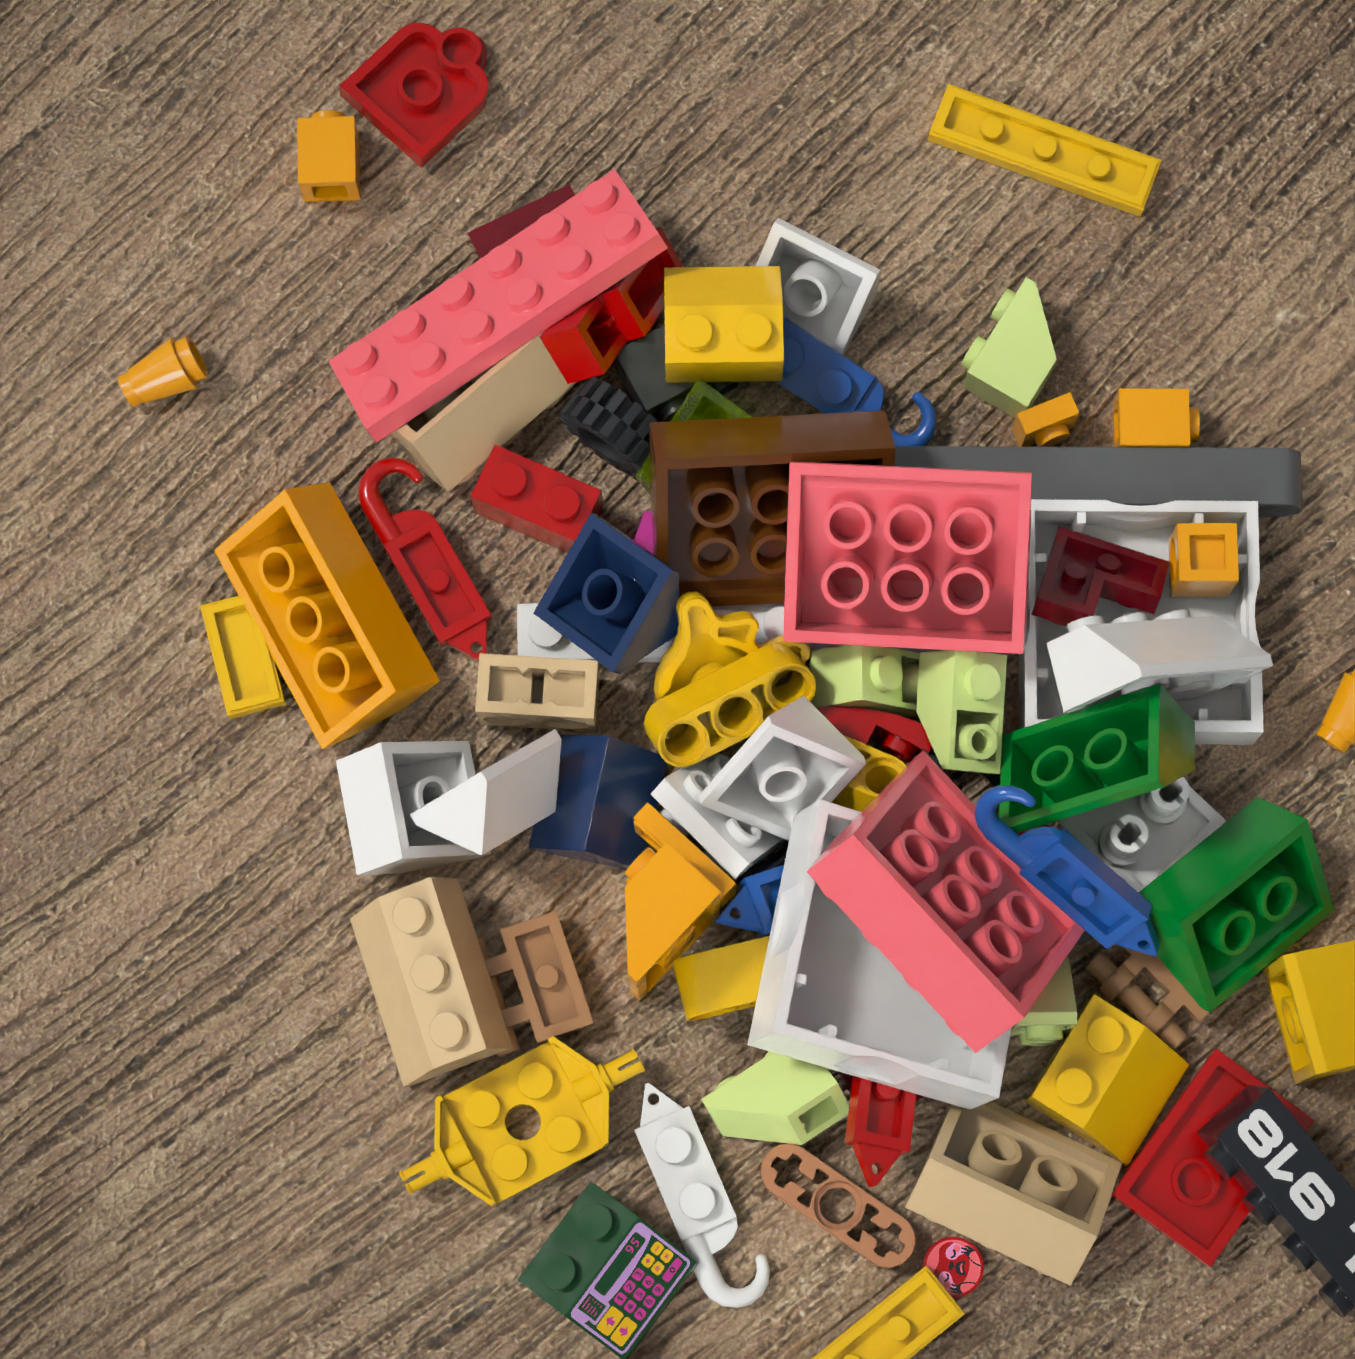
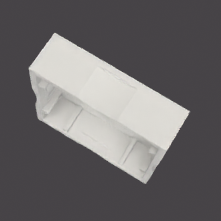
(1222, 717)
(843, 1003)

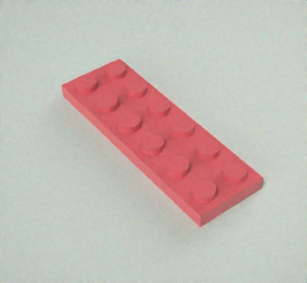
(496, 305)

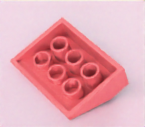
(908, 557)
(946, 904)

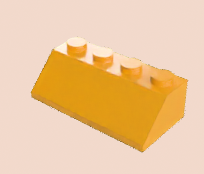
(326, 613)

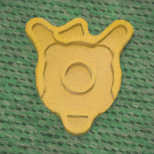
(706, 644)

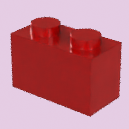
(534, 499)

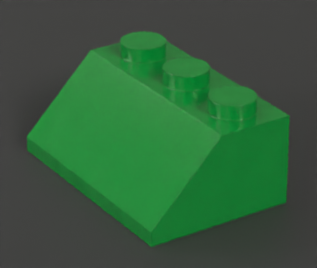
(1096, 756)
(1238, 901)

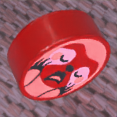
(955, 1265)

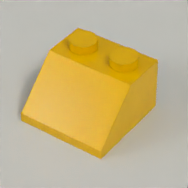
(723, 324)
(1108, 1080)

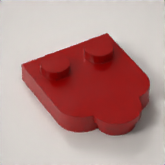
(421, 87)

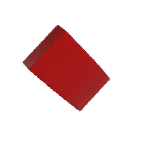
(900, 735)

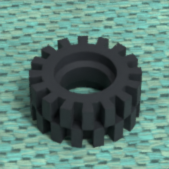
(609, 424)

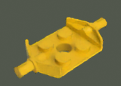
(472, 1121)

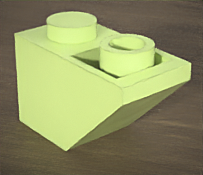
(1016, 357)
(866, 678)
(963, 708)
(1052, 1012)
(777, 1101)

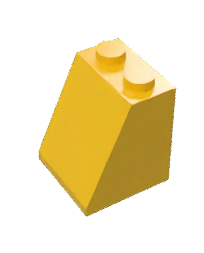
(1316, 1009)

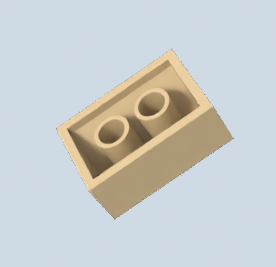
(486, 411)
(430, 979)
(1016, 1188)

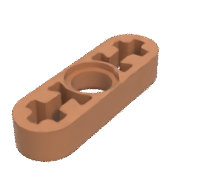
(882, 1220)

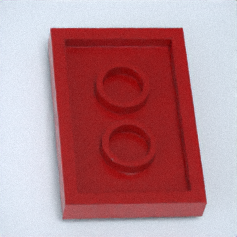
(1174, 1182)

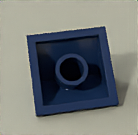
(612, 597)
(598, 795)

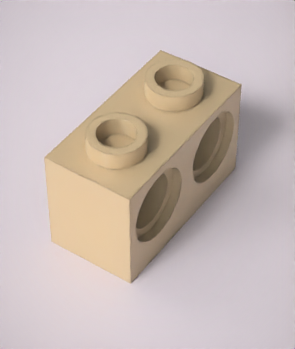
(537, 692)

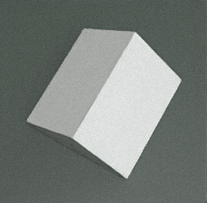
(820, 284)
(784, 770)
(498, 799)

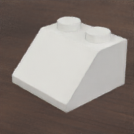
(387, 786)

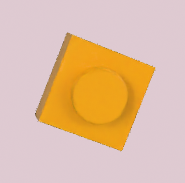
(1046, 423)

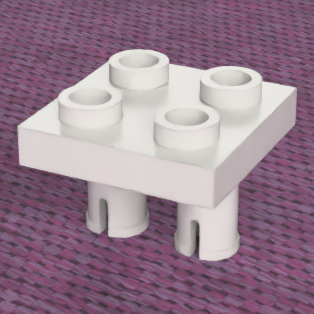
(1146, 832)
(727, 841)

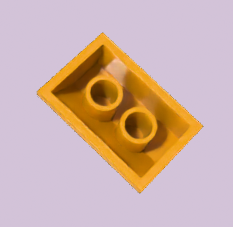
(665, 914)

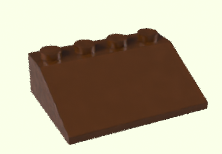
(726, 493)

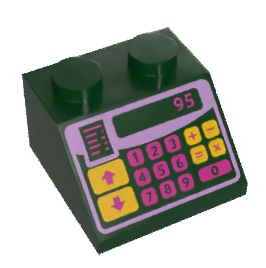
(608, 1271)

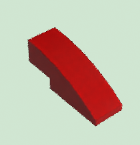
(595, 333)

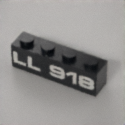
(1290, 1187)

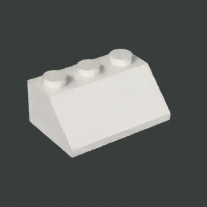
(1132, 653)

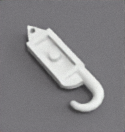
(694, 1196)

